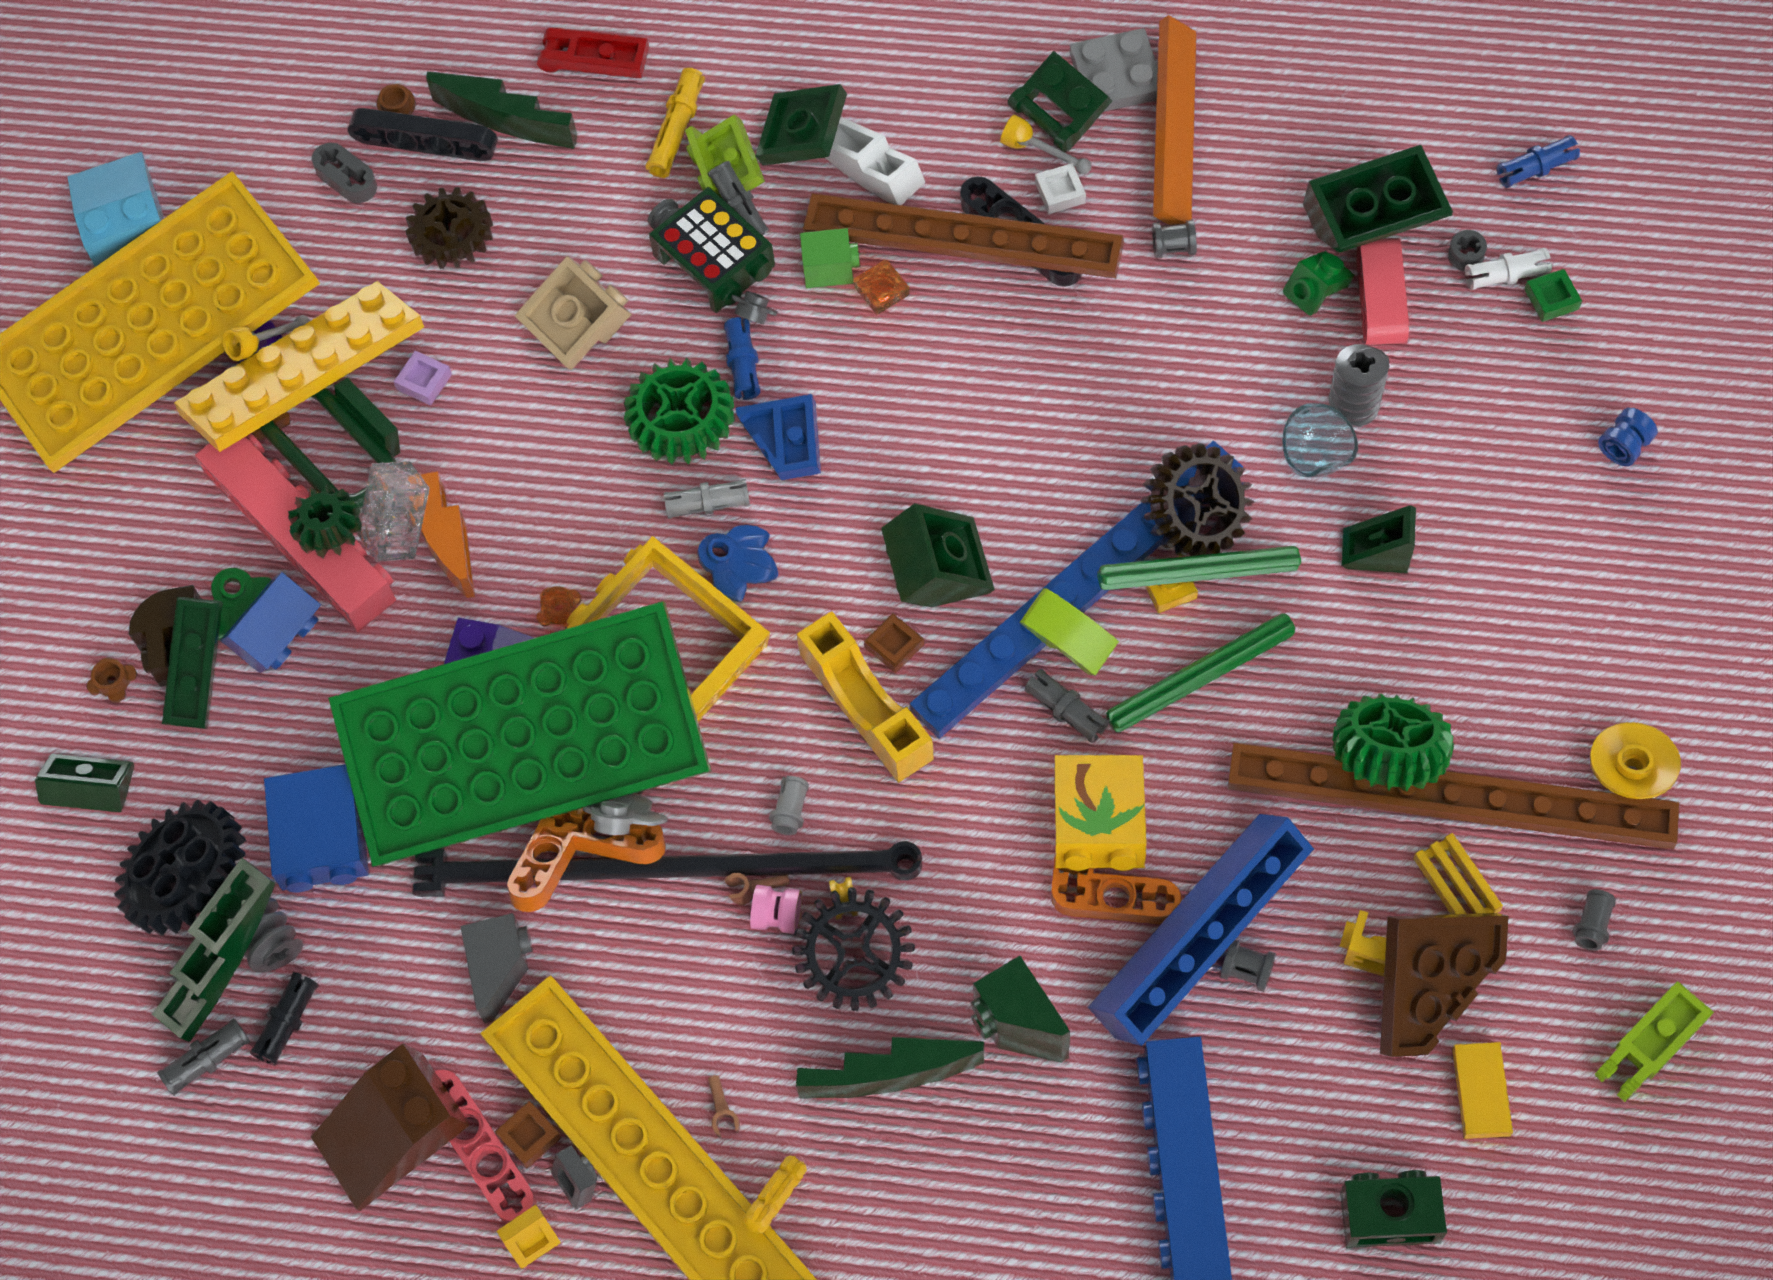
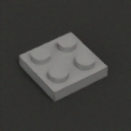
(1119, 66)

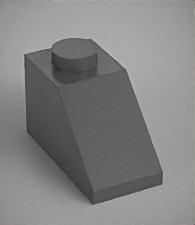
(495, 961)

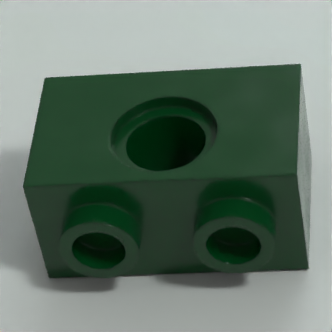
(1371, 1227)

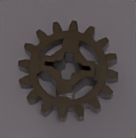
(430, 228)

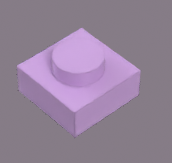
(422, 378)

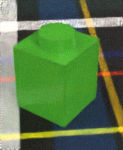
(828, 258)

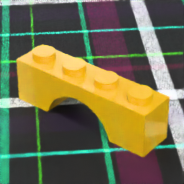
(884, 724)

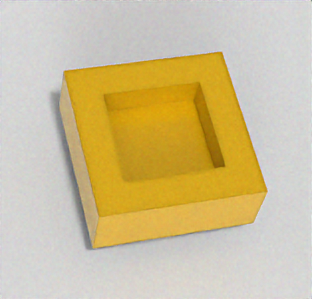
(1171, 595)
(528, 1236)

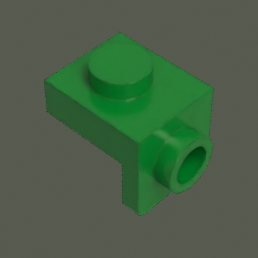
(1315, 280)

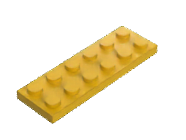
(298, 365)

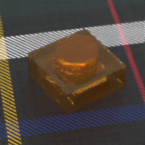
(881, 286)

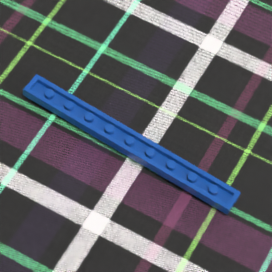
(1014, 645)

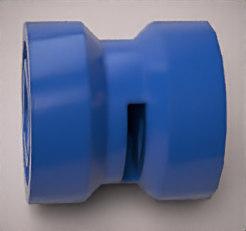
(1631, 432)

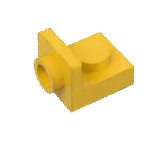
(1362, 951)

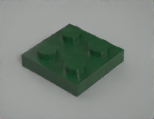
(801, 125)

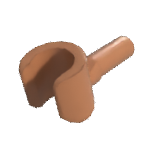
(746, 894)
(721, 1106)

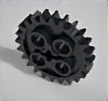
(178, 866)

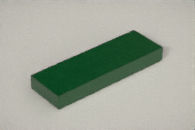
(192, 662)

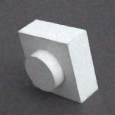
(1060, 188)

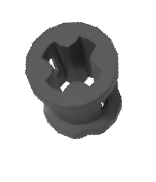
(1174, 238)
(1248, 965)

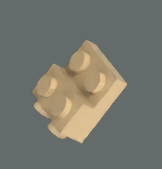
(573, 311)

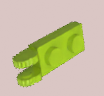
(1657, 1037)

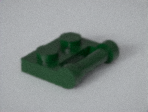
(1066, 90)

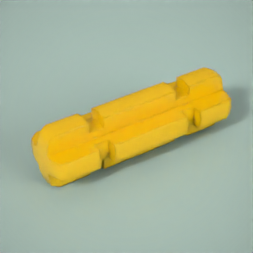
(774, 1194)

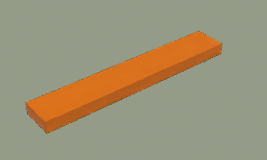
(1174, 122)

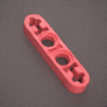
(482, 1144)

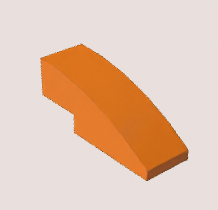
(447, 536)

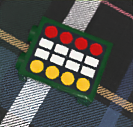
(714, 247)

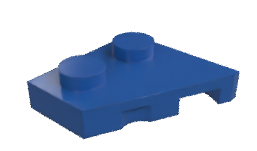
(785, 434)

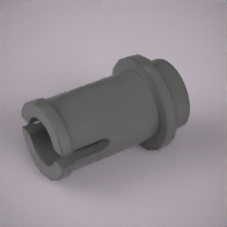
(1592, 929)

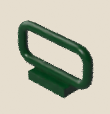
(360, 420)

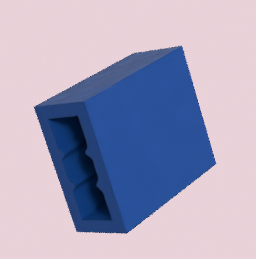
(314, 829)

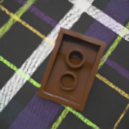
(388, 1125)

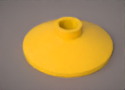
(1639, 747)

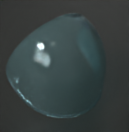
(1318, 440)

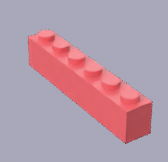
(265, 497)

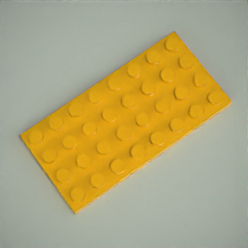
(146, 320)

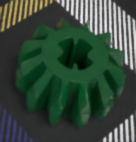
(325, 521)

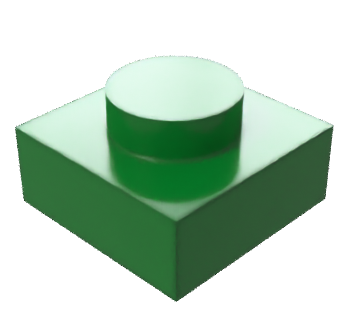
(1553, 295)

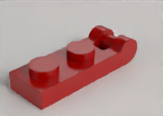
(593, 53)

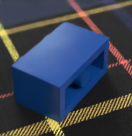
(272, 623)

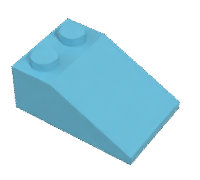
(113, 205)

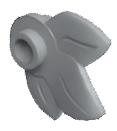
(617, 815)

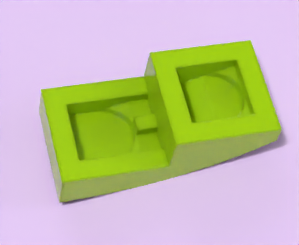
(1069, 631)

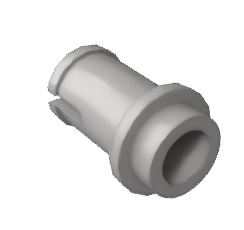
(787, 816)

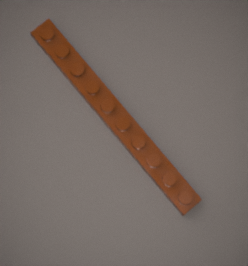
(1460, 798)

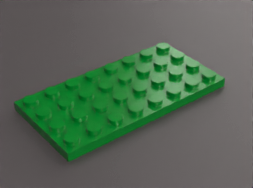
(519, 734)

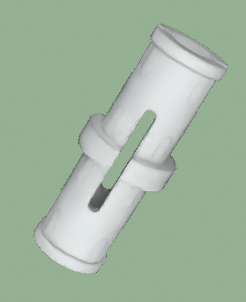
(1508, 269)

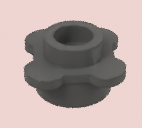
(753, 307)

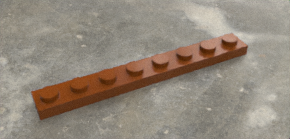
(968, 235)

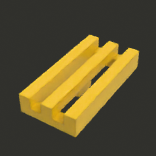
(1437, 851)

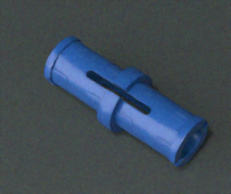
(1538, 161)
(742, 358)

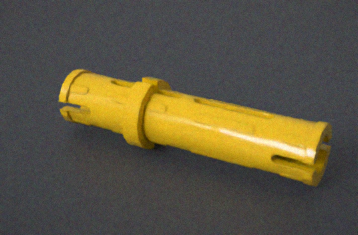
(680, 109)

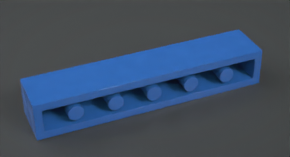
(1200, 928)
(1184, 1160)

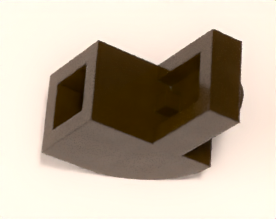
(153, 629)

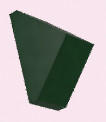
(1381, 542)

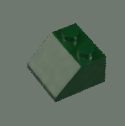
(936, 556)
(1019, 1014)

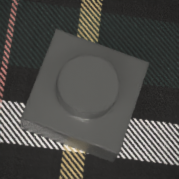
(574, 1176)

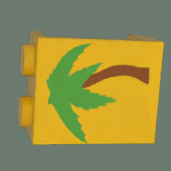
(1099, 812)

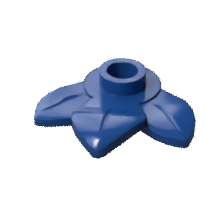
(743, 562)

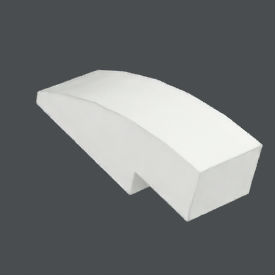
(873, 164)

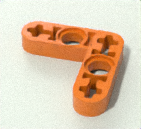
(565, 841)
(1096, 884)

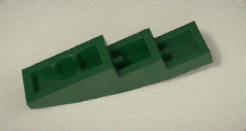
(489, 105)
(219, 946)
(910, 1065)

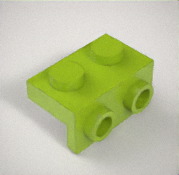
(720, 144)

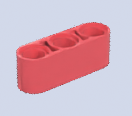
(1382, 292)

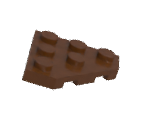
(1434, 973)

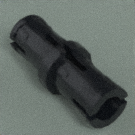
(284, 1019)

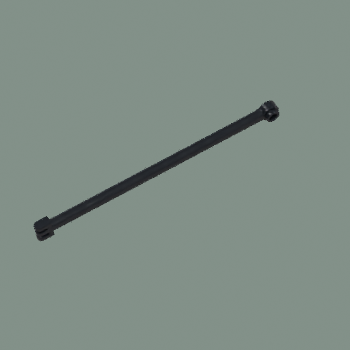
(679, 866)

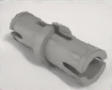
(706, 498)

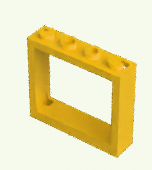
(656, 555)

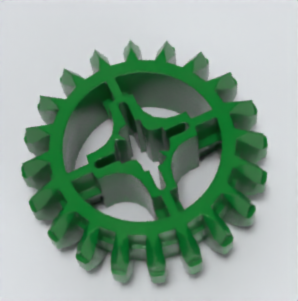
(675, 430)
(1393, 742)

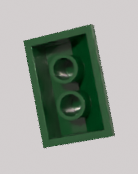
(1375, 199)

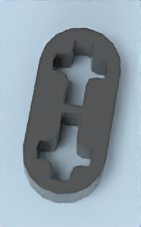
(349, 167)

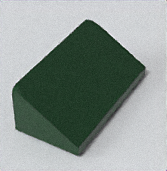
(84, 782)

